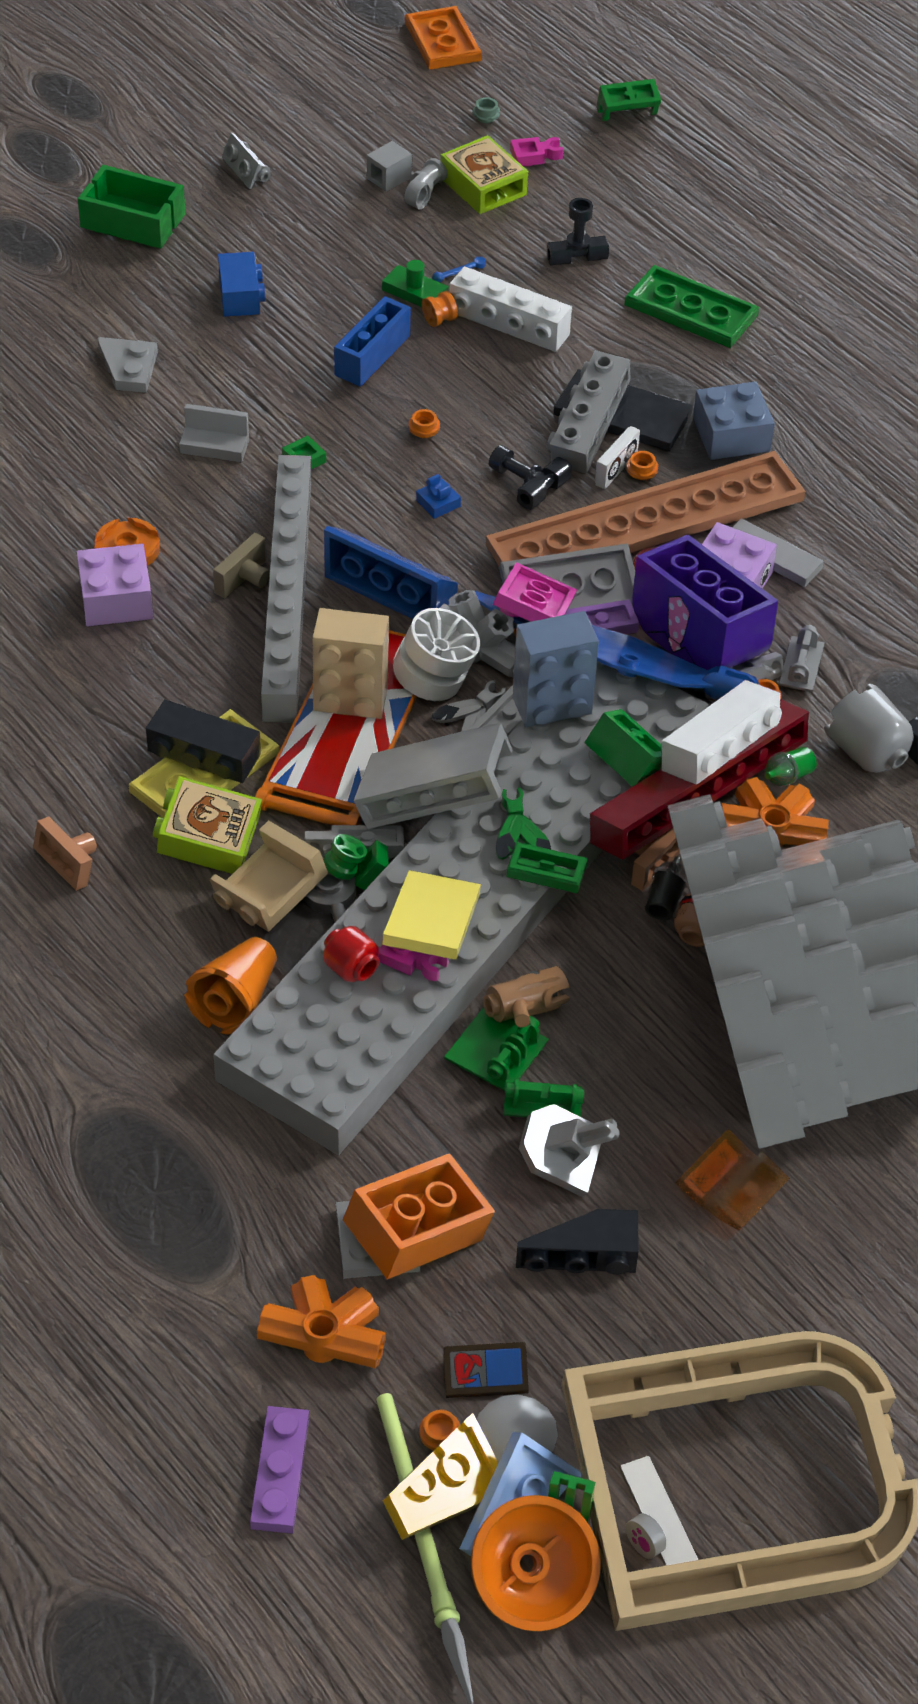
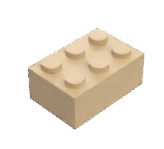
(350, 663)

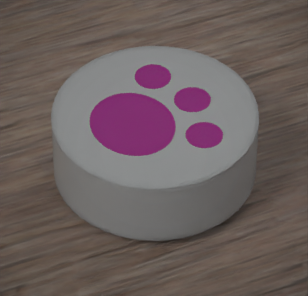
(646, 1536)

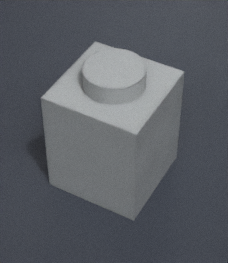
(389, 166)

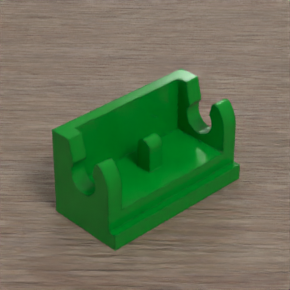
(628, 96)
(625, 746)

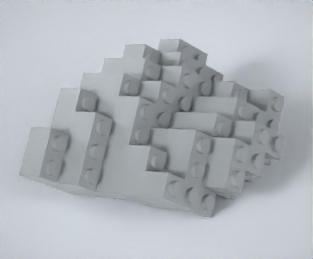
(808, 962)

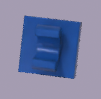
(438, 497)

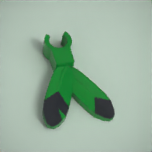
(517, 826)

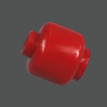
(351, 954)

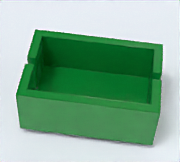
(131, 206)

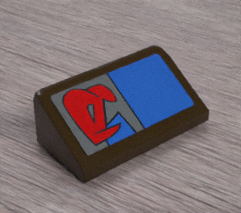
(485, 1369)

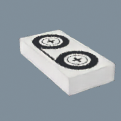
(616, 457)

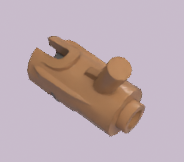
(526, 996)

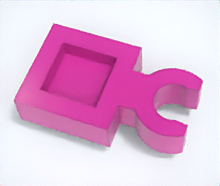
(533, 152)
(407, 961)

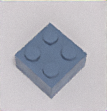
(733, 420)

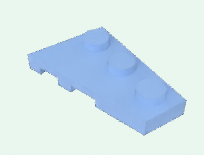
(521, 1472)

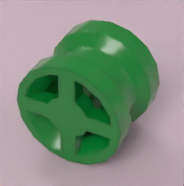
(344, 856)

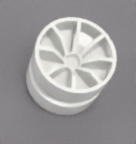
(436, 654)

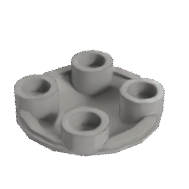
(517, 1414)

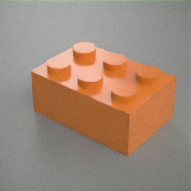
(418, 1215)

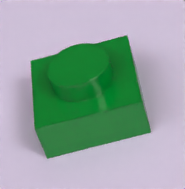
(306, 447)
(372, 865)

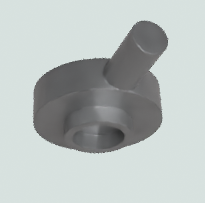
(331, 896)

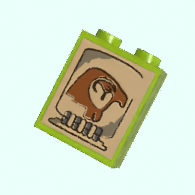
(484, 174)
(207, 825)

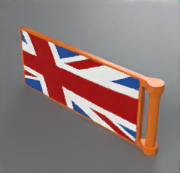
(330, 752)

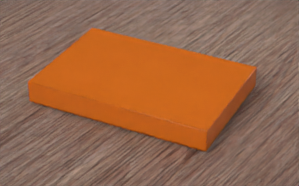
(443, 37)

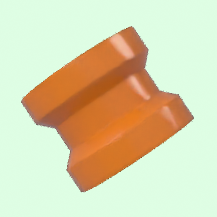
(439, 308)

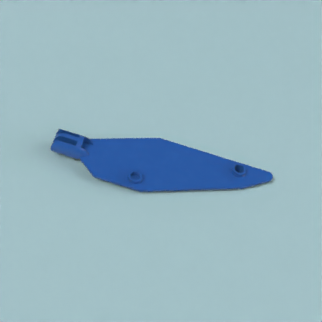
(637, 657)

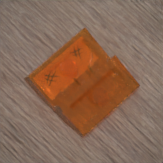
(732, 1180)

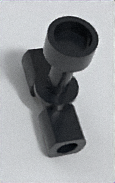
(578, 242)
(536, 479)

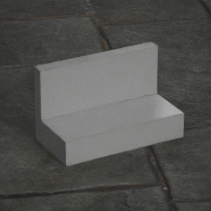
(215, 433)

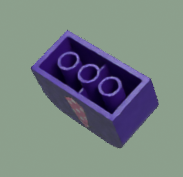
(701, 605)

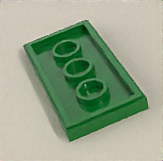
(692, 306)

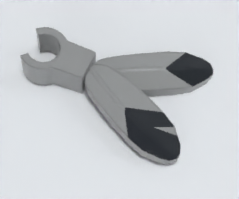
(469, 709)

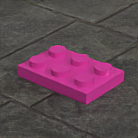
(533, 595)

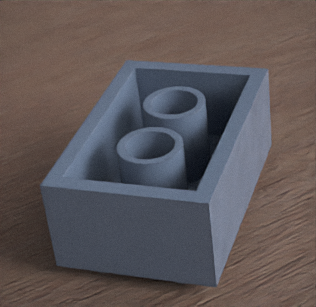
(555, 668)

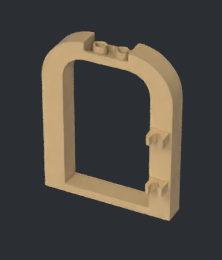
(732, 1373)

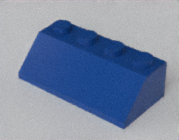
(383, 574)

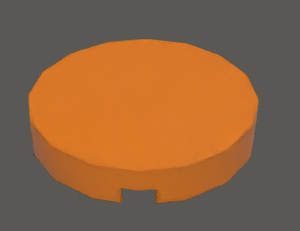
(130, 533)

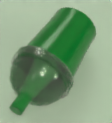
(789, 766)

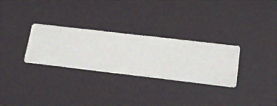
(655, 1502)

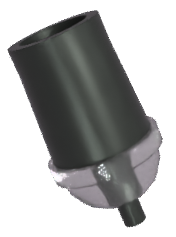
(666, 889)

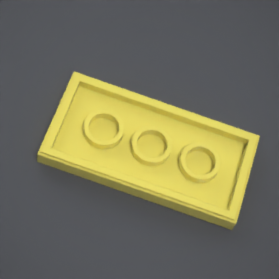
(154, 783)

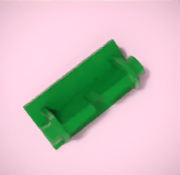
(525, 1097)

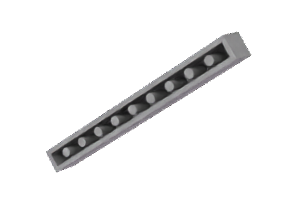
(286, 590)

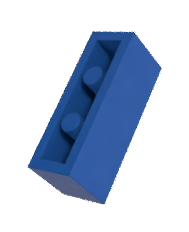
(372, 341)

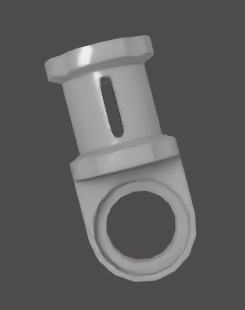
(422, 183)

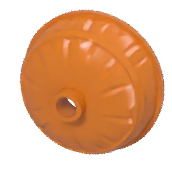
(562, 1556)

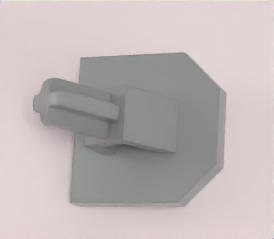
(564, 1146)

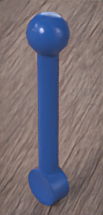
(479, 262)

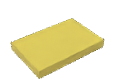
(431, 915)

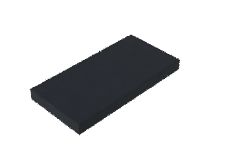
(655, 415)

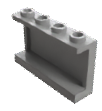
(432, 776)

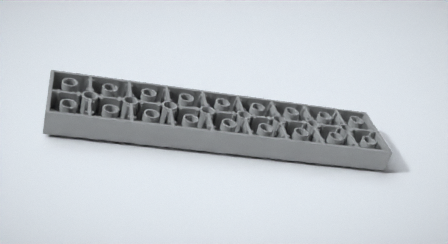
(337, 1049)

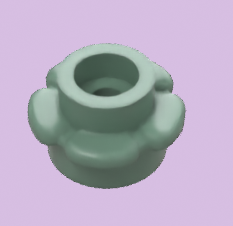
(486, 110)

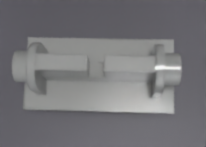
(244, 162)
(802, 660)

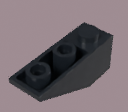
(592, 1242)

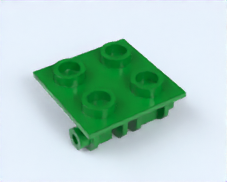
(497, 1049)

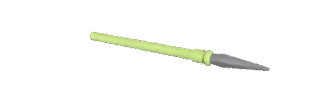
(442, 1602)

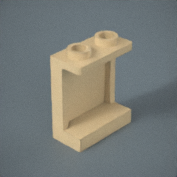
(271, 878)

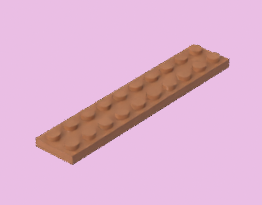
(657, 512)

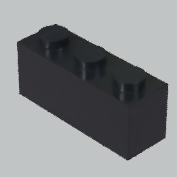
(203, 741)

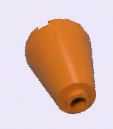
(231, 985)

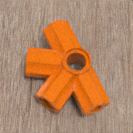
(785, 814)
(315, 1315)

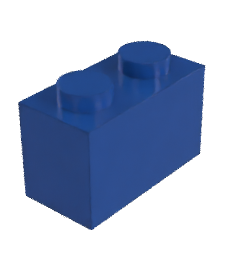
(239, 284)

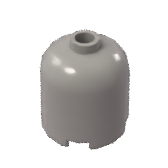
(871, 730)

